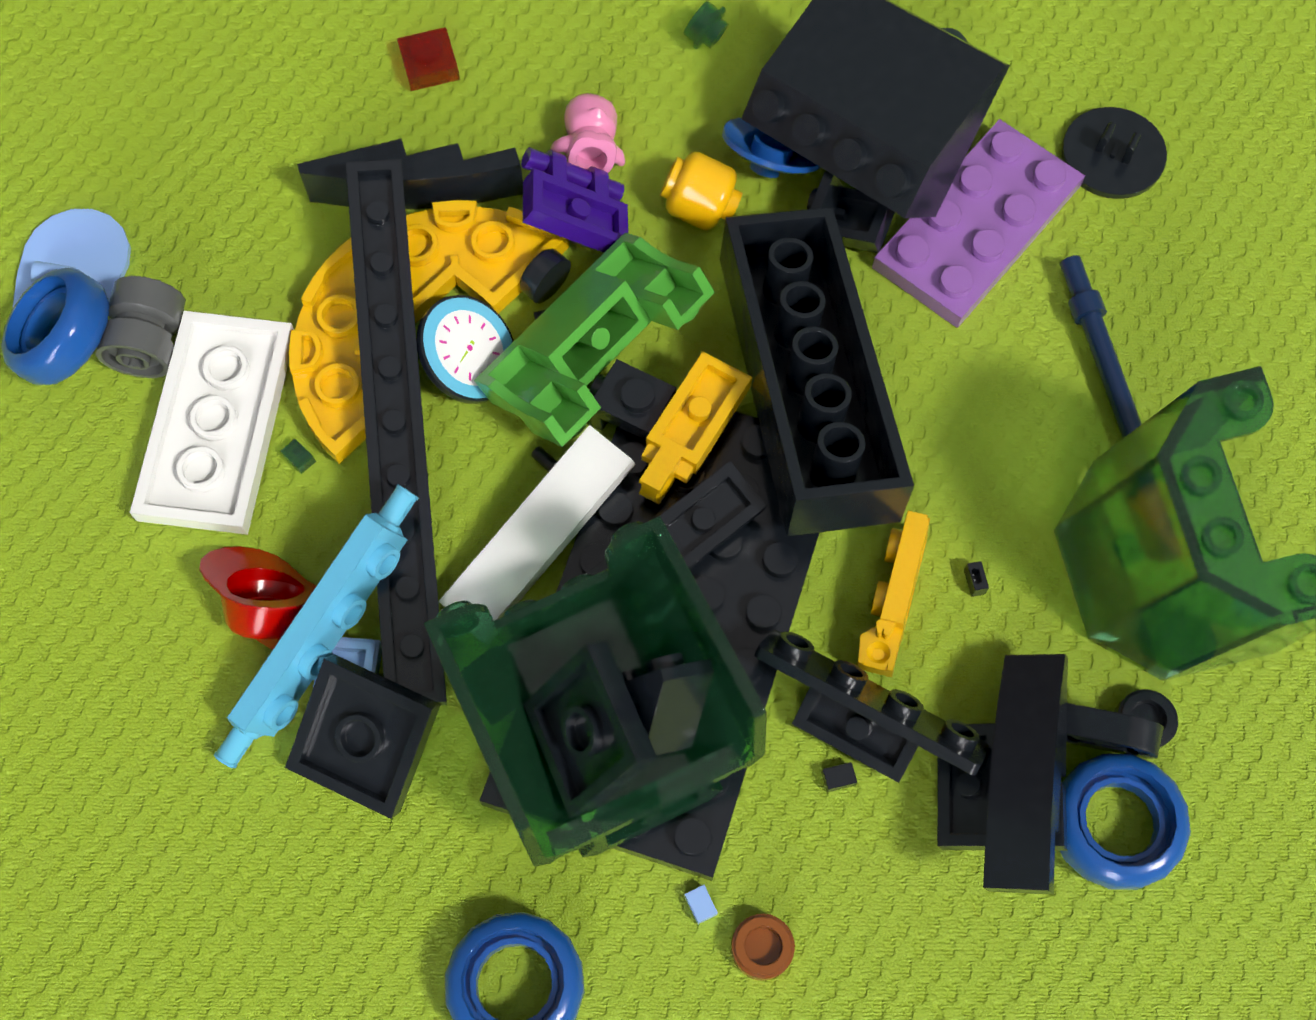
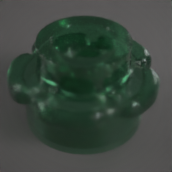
(706, 25)

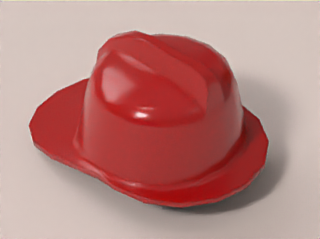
(256, 591)

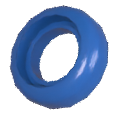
(55, 326)
(1168, 814)
(511, 931)

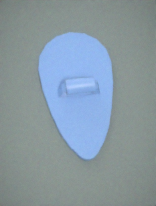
(76, 240)

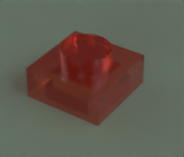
(428, 59)

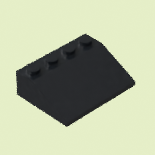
(877, 100)

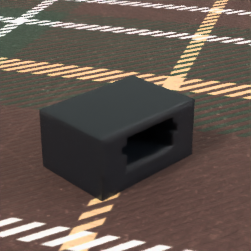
(976, 578)
(839, 777)

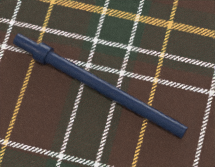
(1089, 311)

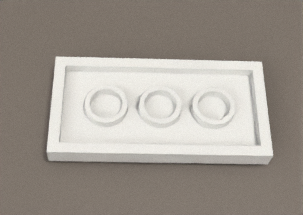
(213, 423)

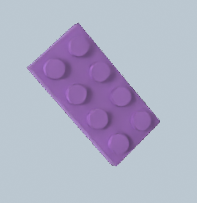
(986, 222)

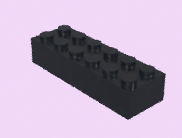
(813, 373)

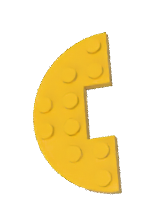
(448, 247)

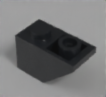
(670, 699)

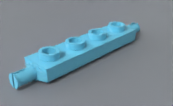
(317, 628)

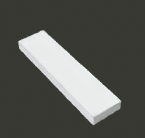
(542, 525)

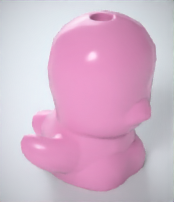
(591, 133)

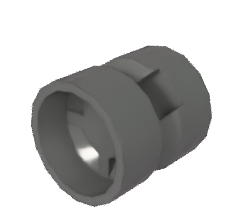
(140, 327)

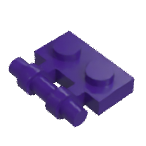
(572, 200)

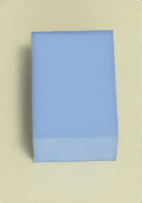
(701, 904)

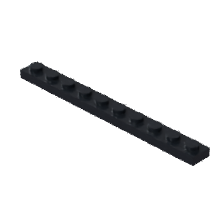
(394, 418)

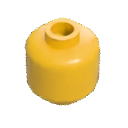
(701, 190)

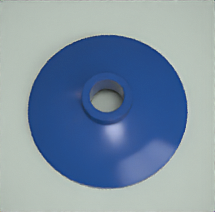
(766, 154)

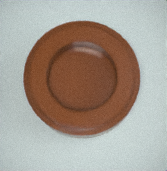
(762, 947)

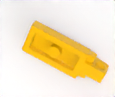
(691, 424)
(893, 600)

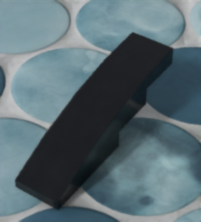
(427, 175)
(1026, 775)

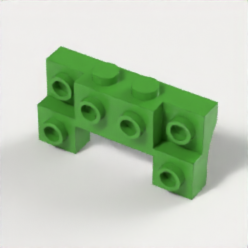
(584, 329)

